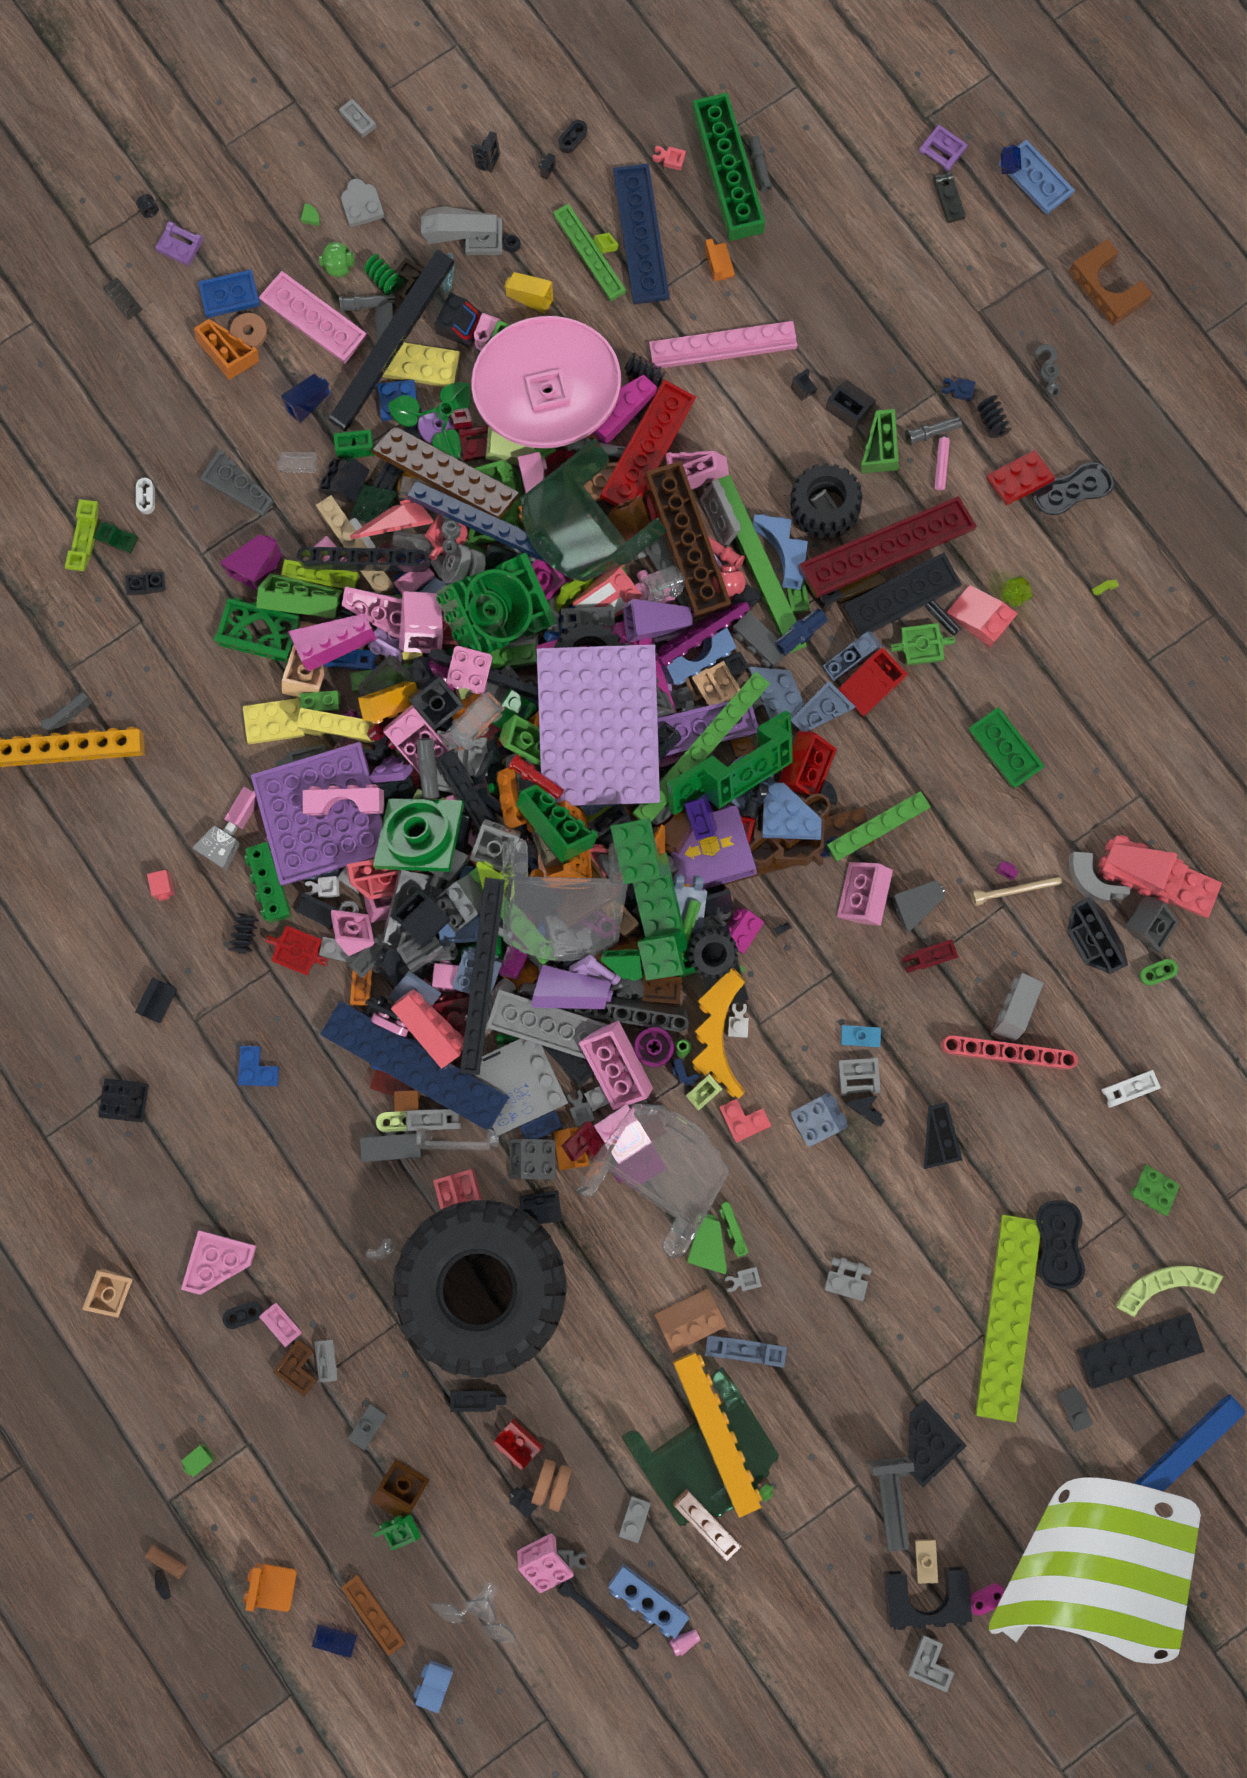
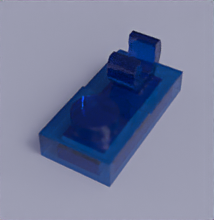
(334, 1641)

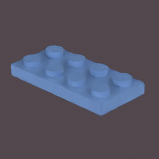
(1040, 180)

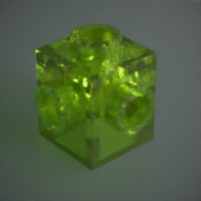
(1016, 591)

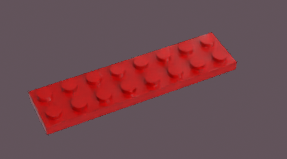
(648, 443)

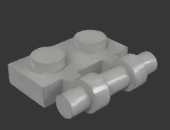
(846, 1285)

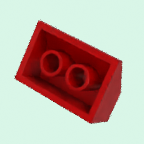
(810, 764)

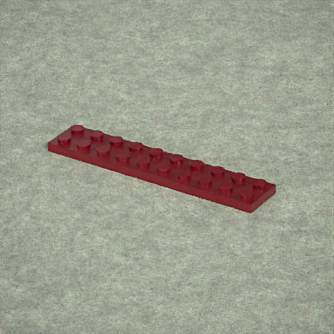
(887, 547)

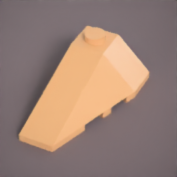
(297, 678)

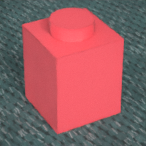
(161, 885)

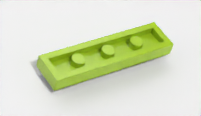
(330, 578)

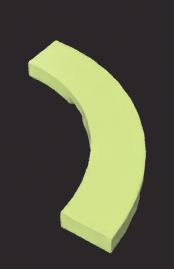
(1164, 1279)

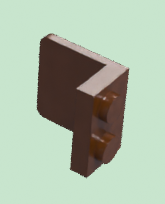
(662, 990)

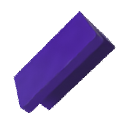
(701, 817)

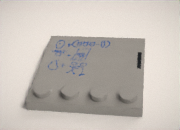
(527, 1078)

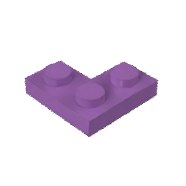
(391, 770)

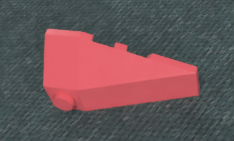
(394, 519)

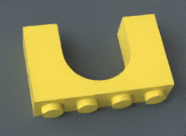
(319, 722)

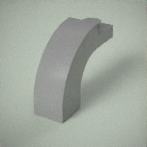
(1087, 883)

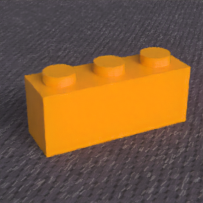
(386, 702)

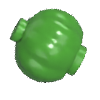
(337, 259)

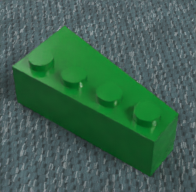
(554, 824)

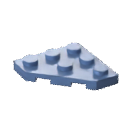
(788, 815)

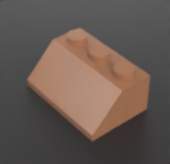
(690, 1320)

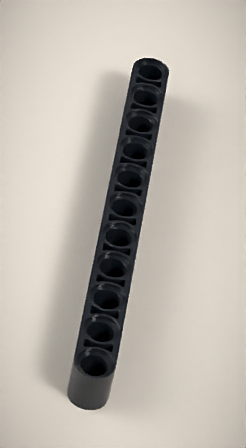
(391, 340)

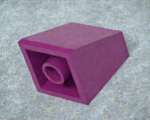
(253, 561)

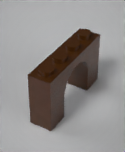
(676, 830)

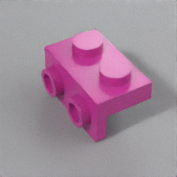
(744, 927)

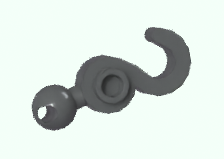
(1049, 371)
(451, 531)

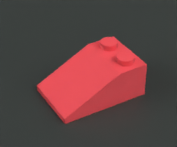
(982, 615)

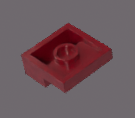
(453, 1009)

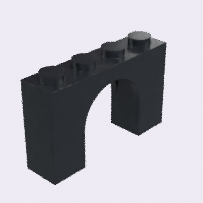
(954, 1608)

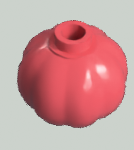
(733, 580)

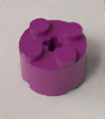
(664, 1043)

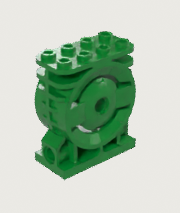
(513, 596)

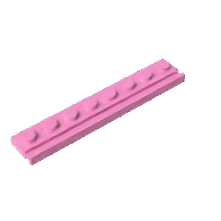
(723, 345)

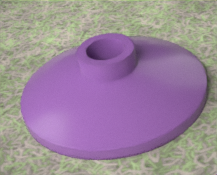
(428, 428)

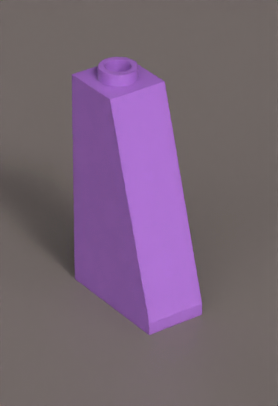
(654, 619)
(570, 990)

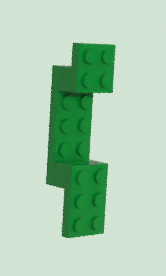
(726, 783)
(655, 898)

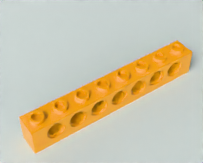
(133, 747)

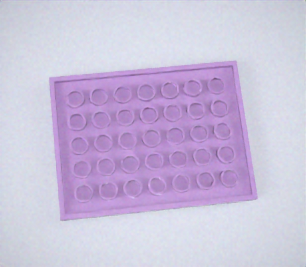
(599, 723)

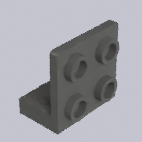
(532, 1159)

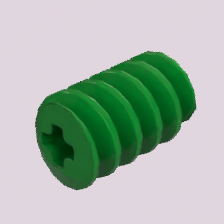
(383, 275)

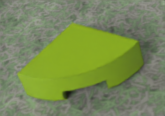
(1109, 584)

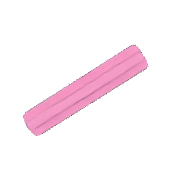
(942, 463)

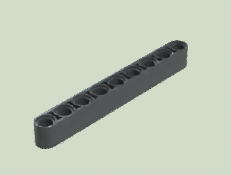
(630, 1016)

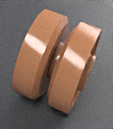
(552, 1485)

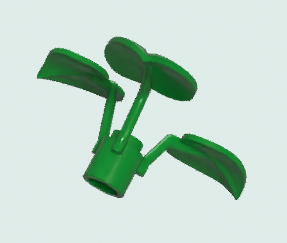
(452, 397)

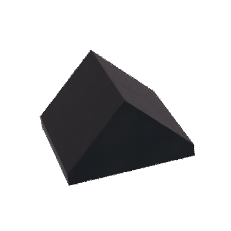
(718, 901)

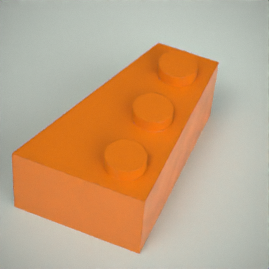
(224, 349)

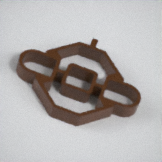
(778, 856)

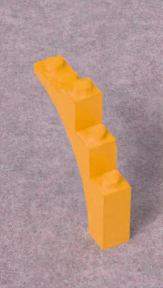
(713, 1057)

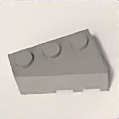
(1017, 1008)

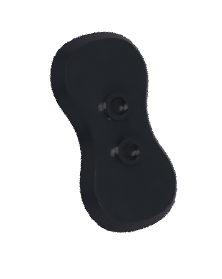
(1085, 483)
(1060, 1228)

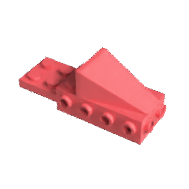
(1158, 875)

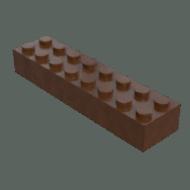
(686, 538)

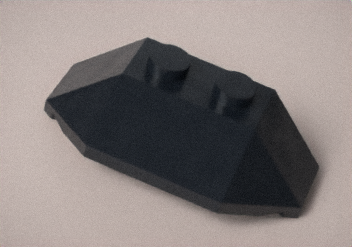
(1096, 937)

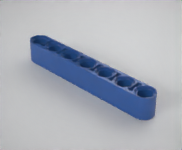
(1192, 1444)

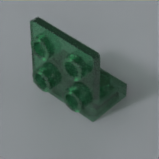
(372, 503)

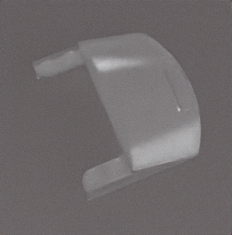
(560, 915)
(666, 1163)

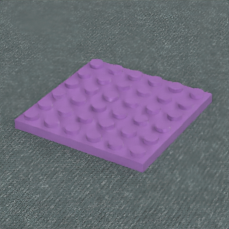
(316, 843)

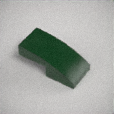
(116, 538)

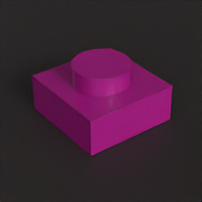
(1007, 870)

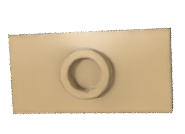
(926, 1561)

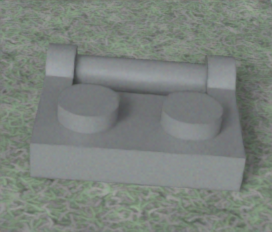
(859, 1069)

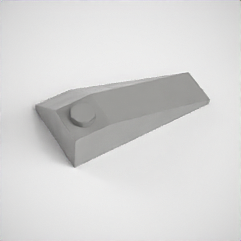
(452, 224)

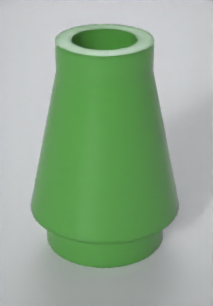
(682, 1053)

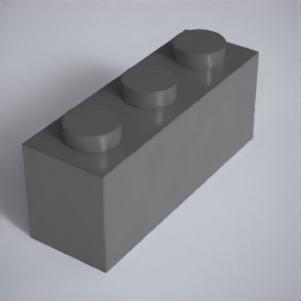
(758, 640)
(389, 1146)

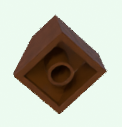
(399, 1490)

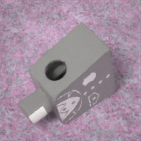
(219, 845)

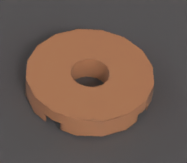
(246, 321)

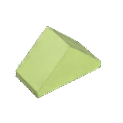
(704, 1092)

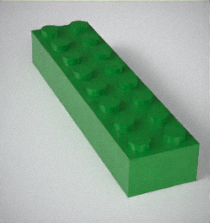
(728, 166)

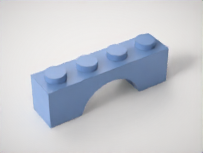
(714, 648)

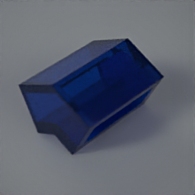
(1010, 159)

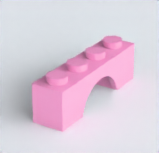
(318, 801)

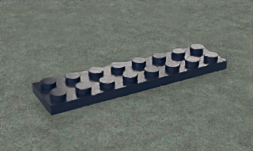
(641, 234)

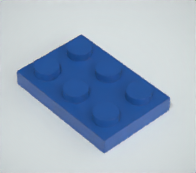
(229, 293)

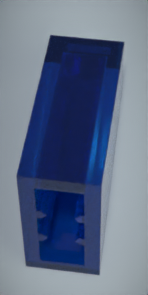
(305, 397)

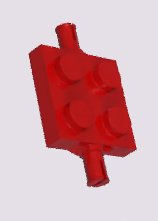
(296, 950)

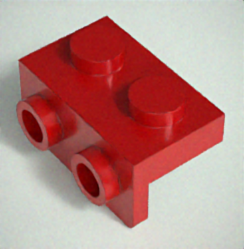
(517, 1444)

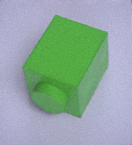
(198, 1460)

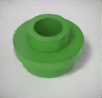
(766, 1492)

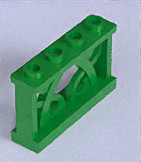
(233, 639)

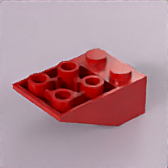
(873, 681)

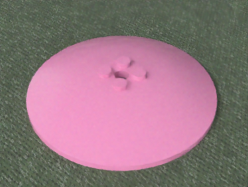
(543, 355)

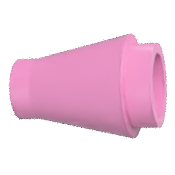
(684, 1642)

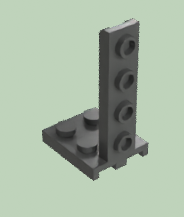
(888, 1475)

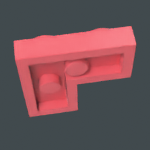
(741, 1125)

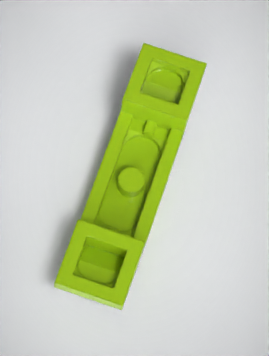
(84, 535)

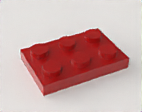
(1020, 477)

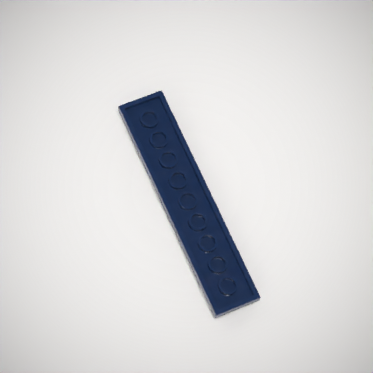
(414, 1066)

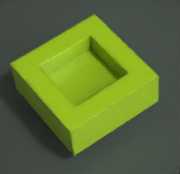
(605, 243)

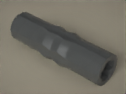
(427, 768)

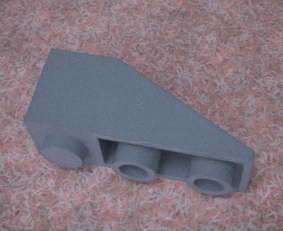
(853, 655)

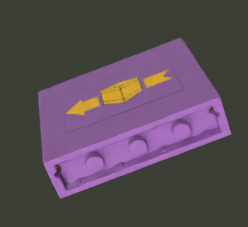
(720, 856)

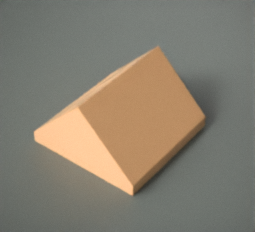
(107, 1293)

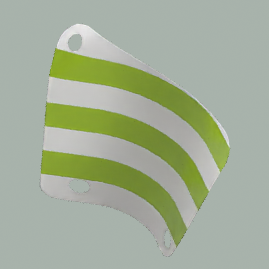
(1123, 1583)

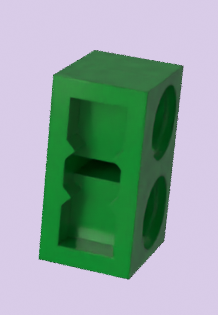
(354, 444)

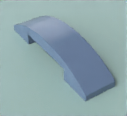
(745, 1350)

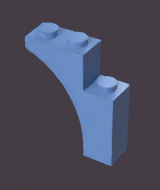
(790, 551)

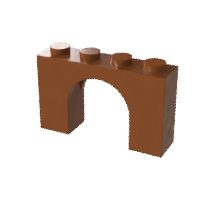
(1113, 305)

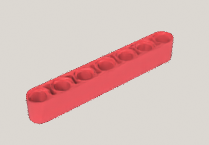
(1018, 1052)

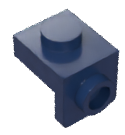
(678, 1070)

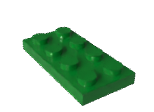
(1006, 748)

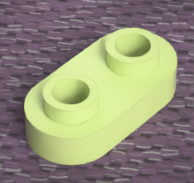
(396, 1121)

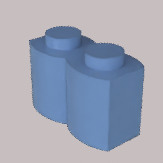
(434, 1686)

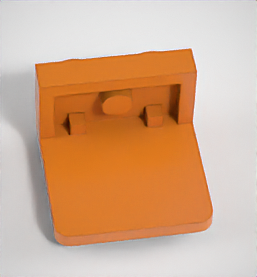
(270, 1587)

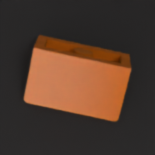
(719, 260)
(563, 1160)

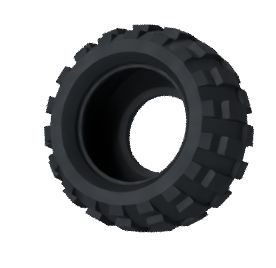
(536, 1279)

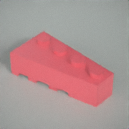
(429, 1028)

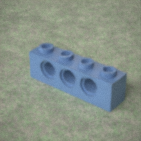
(669, 1626)

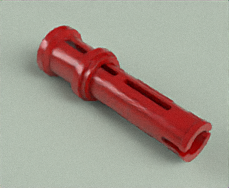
(529, 772)

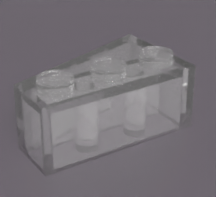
(473, 722)

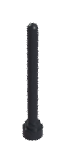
(568, 1590)

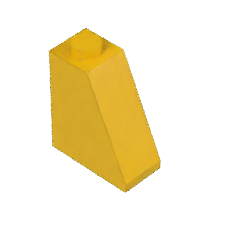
(530, 291)

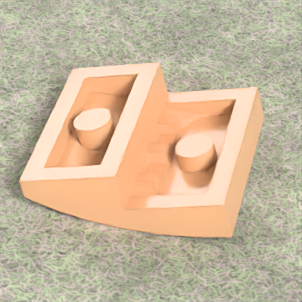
(716, 684)

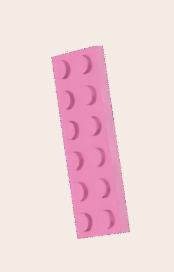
(313, 317)

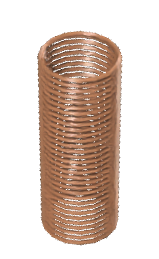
(165, 1560)

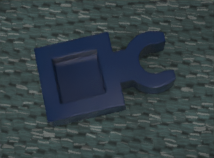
(962, 388)

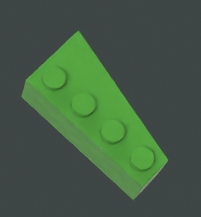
(298, 596)

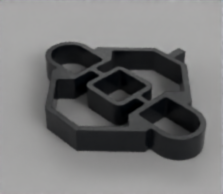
(491, 758)

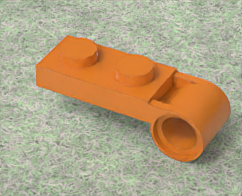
(508, 798)

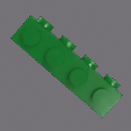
(269, 890)

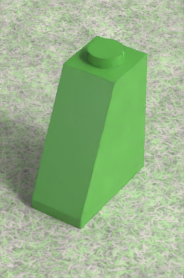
(708, 1247)

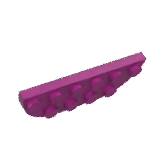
(696, 633)

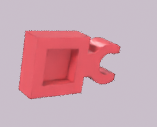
(672, 158)

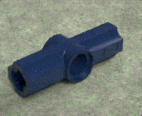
(801, 631)

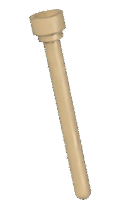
(979, 896)

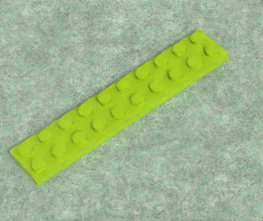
(1008, 1319)

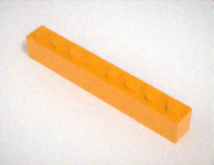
(716, 1434)

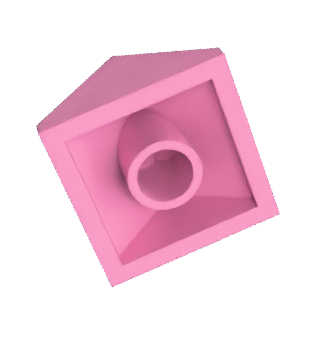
(352, 931)

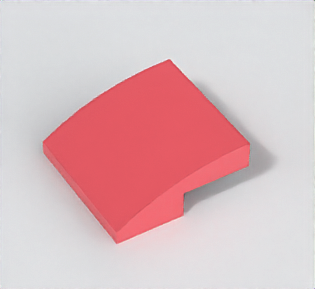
(457, 1188)

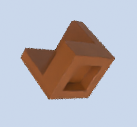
(406, 1101)

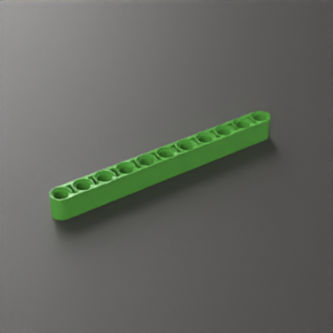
(759, 564)

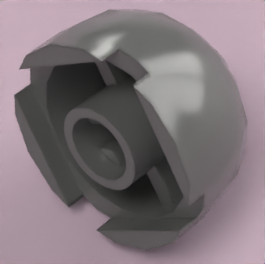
(628, 989)

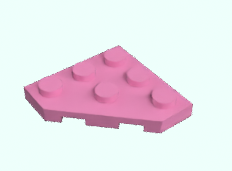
(214, 1261)

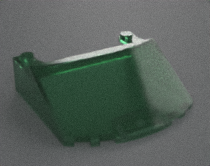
(572, 528)
(687, 1461)

